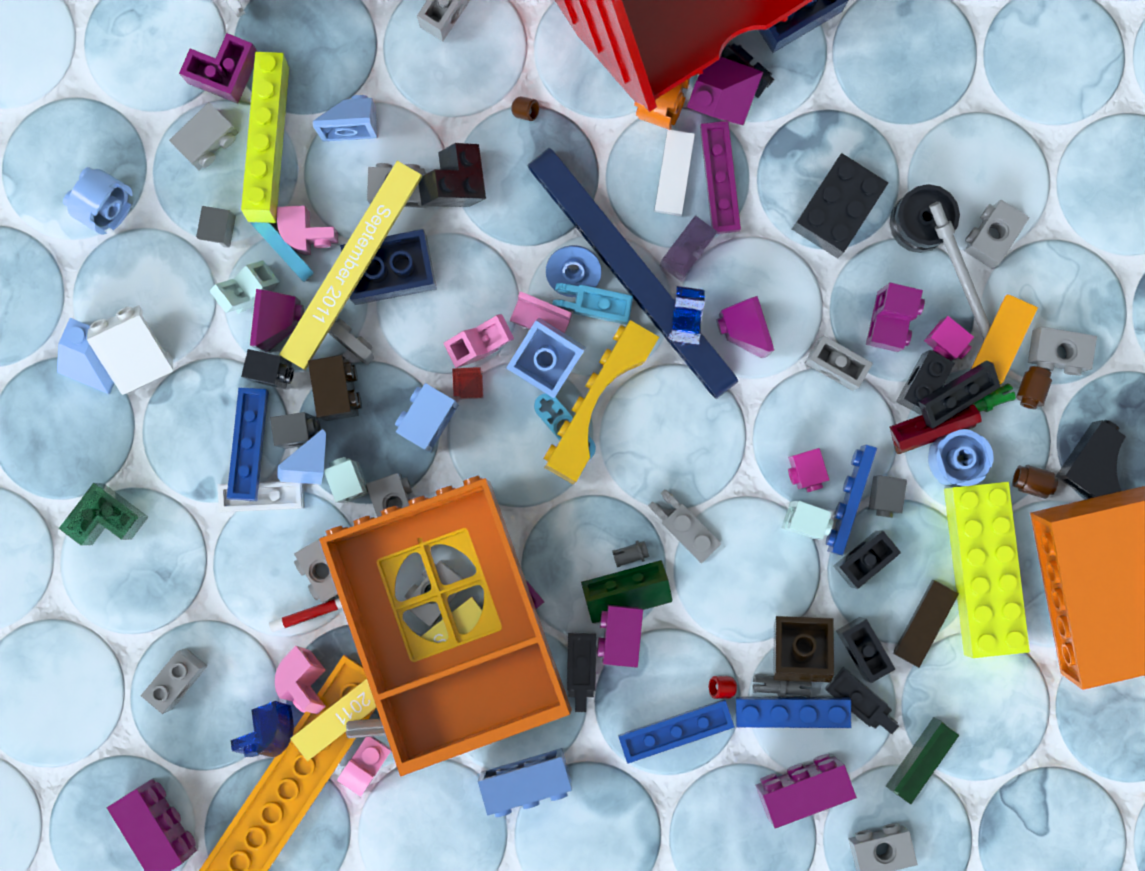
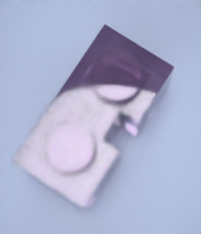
(693, 239)

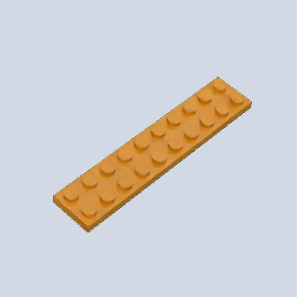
(285, 789)

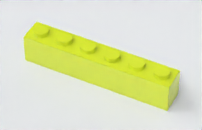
(265, 137)

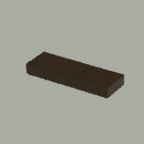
(925, 623)

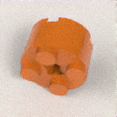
(667, 110)

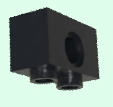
(267, 369)
(925, 379)
(867, 559)
(865, 650)

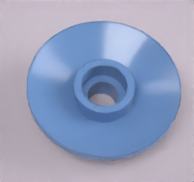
(559, 272)

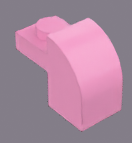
(295, 230)
(478, 342)
(294, 680)
(364, 765)

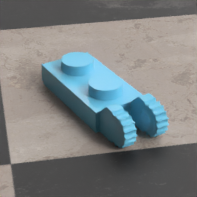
(596, 303)

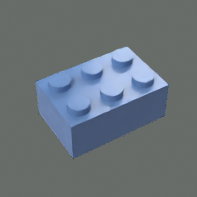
(525, 783)

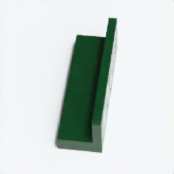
(634, 587)
(922, 760)

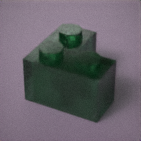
(100, 510)

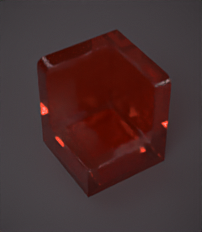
(468, 383)

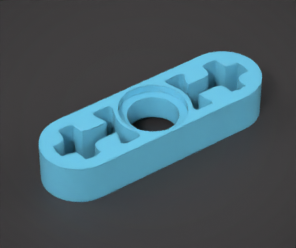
(284, 250)
(545, 416)

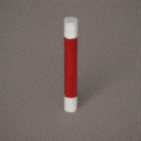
(305, 615)

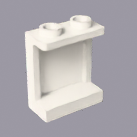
(129, 349)

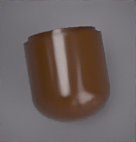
(521, 108)

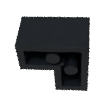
(458, 180)

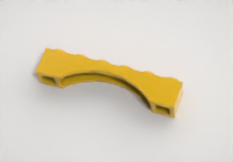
(572, 450)

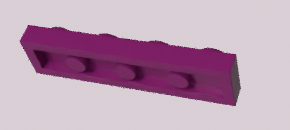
(720, 177)

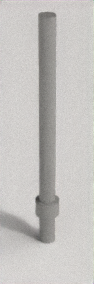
(945, 231)

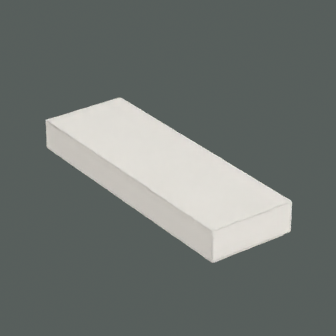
(674, 172)
(271, 496)

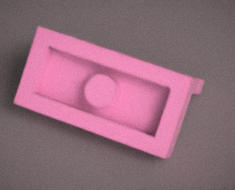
(530, 309)

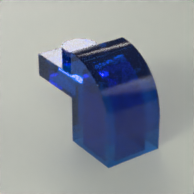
(687, 315)
(271, 734)

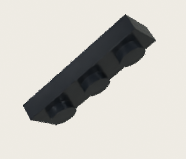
(959, 394)

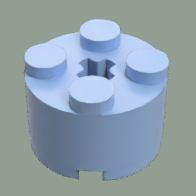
(98, 200)
(968, 472)

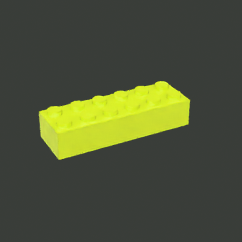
(986, 570)

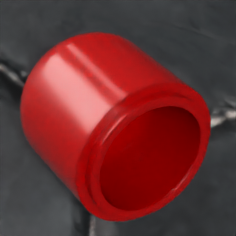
(726, 687)

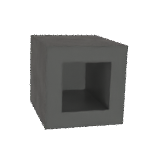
(887, 495)

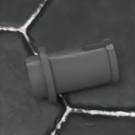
(631, 553)

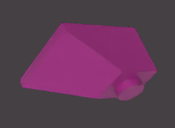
(725, 90)
(273, 318)
(746, 327)

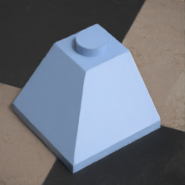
(348, 120)
(79, 360)

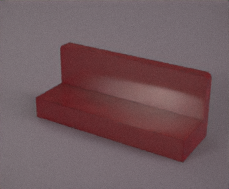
(915, 433)

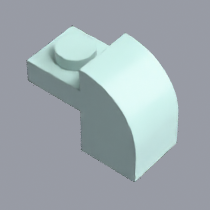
(240, 292)

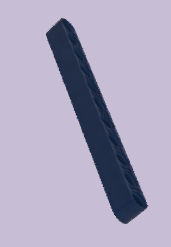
(627, 268)

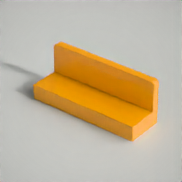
(1006, 335)

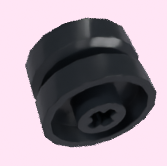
(907, 221)

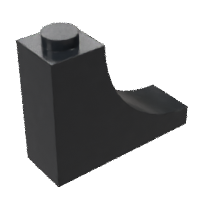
(1093, 462)

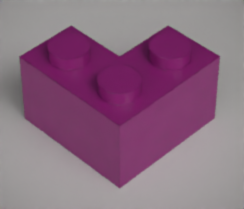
(221, 75)
(892, 315)
(621, 636)

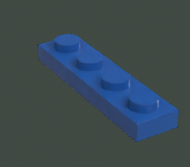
(247, 444)
(854, 488)
(793, 712)
(676, 731)

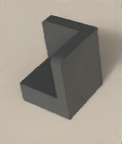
(216, 225)

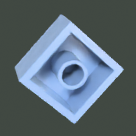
(546, 357)
(426, 417)

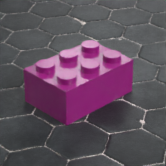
(805, 790)
(152, 828)

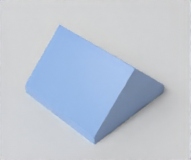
(306, 463)

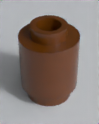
(1034, 387)
(1035, 481)

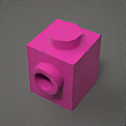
(949, 339)
(808, 470)

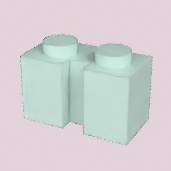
(346, 480)
(807, 520)

